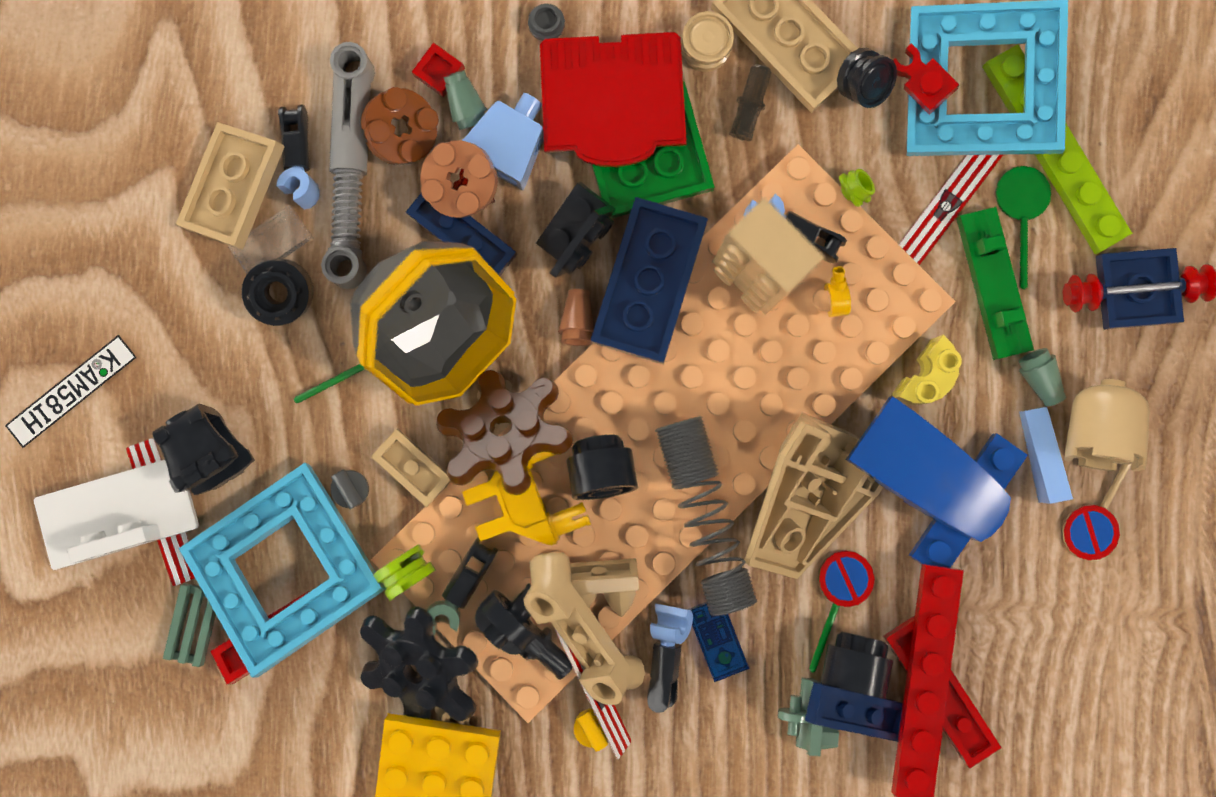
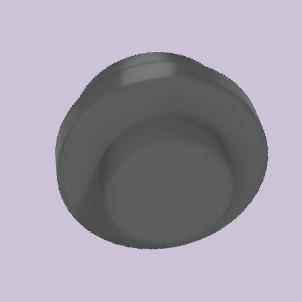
(546, 22)

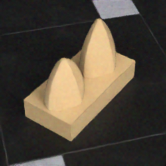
(612, 577)

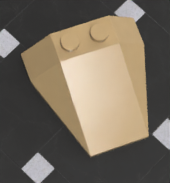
(808, 498)

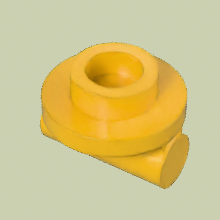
(589, 731)

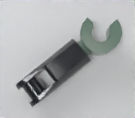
(462, 585)

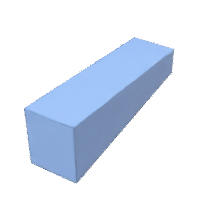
(1045, 457)

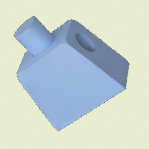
(510, 138)

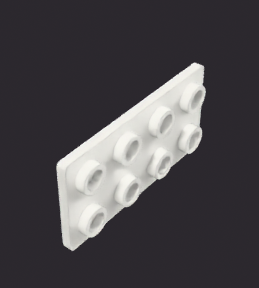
(113, 515)

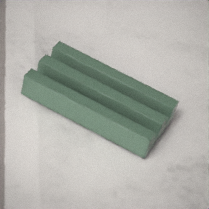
(184, 656)

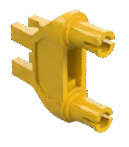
(525, 512)

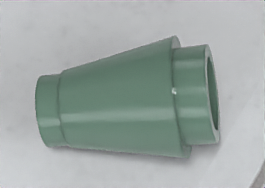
(463, 100)
(1043, 376)

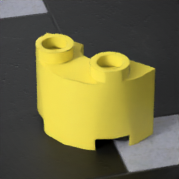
(937, 376)

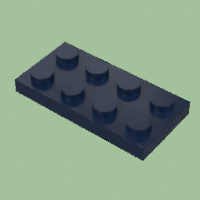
(649, 280)

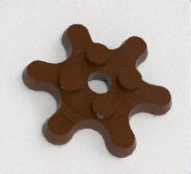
(509, 452)

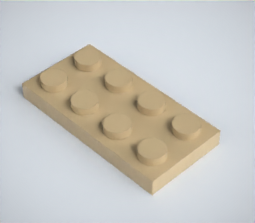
(793, 42)

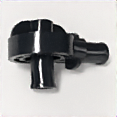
(510, 629)

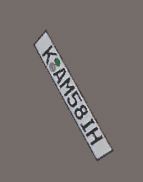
(70, 391)

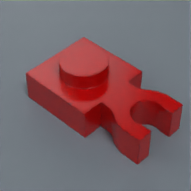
(926, 83)

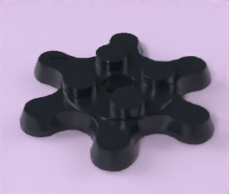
(434, 663)

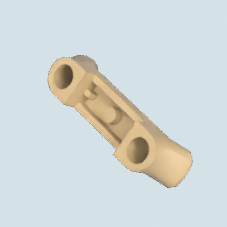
(556, 601)

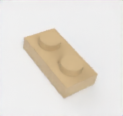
(411, 467)

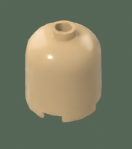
(1108, 427)

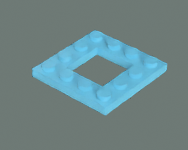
(1042, 125)
(212, 558)

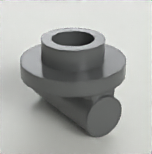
(349, 488)

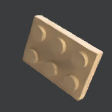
(230, 185)

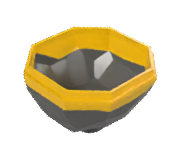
(431, 320)

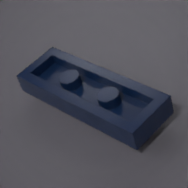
(463, 231)
(854, 712)

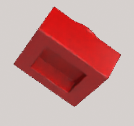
(434, 67)

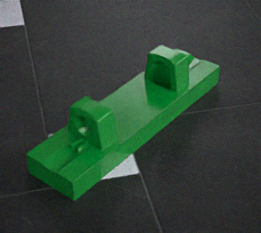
(994, 283)

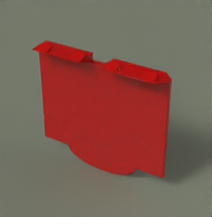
(612, 97)

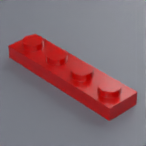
(962, 720)

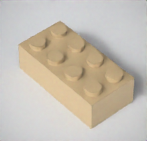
(765, 257)

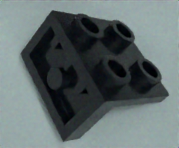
(574, 228)

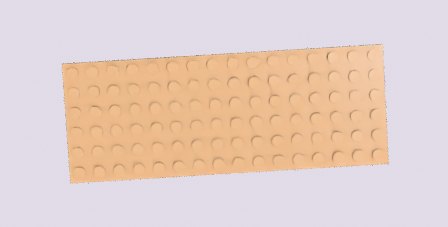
(723, 363)

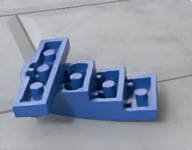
(938, 479)

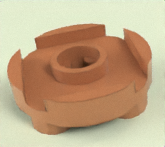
(477, 168)

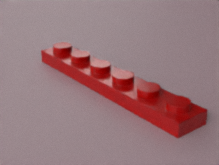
(927, 681)

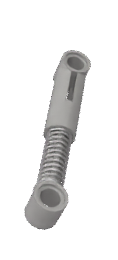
(347, 161)

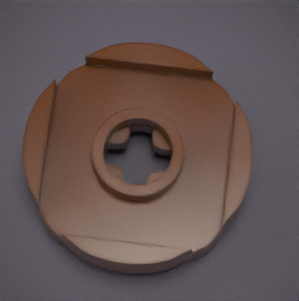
(419, 120)

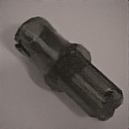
(751, 103)

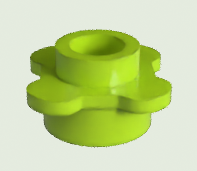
(857, 186)

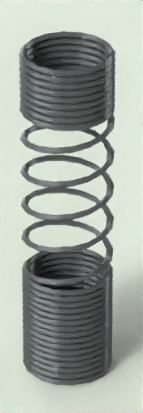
(692, 461)

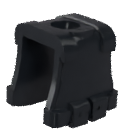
(200, 450)

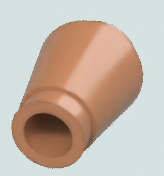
(577, 319)

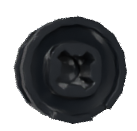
(867, 77)

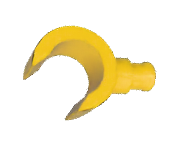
(839, 293)

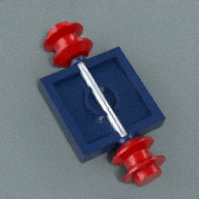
(1140, 288)

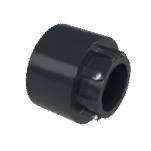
(261, 304)
(601, 468)
(858, 665)

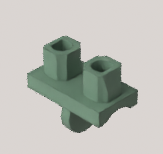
(809, 736)

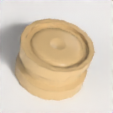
(707, 41)

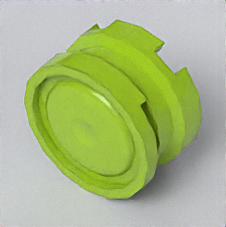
(404, 572)

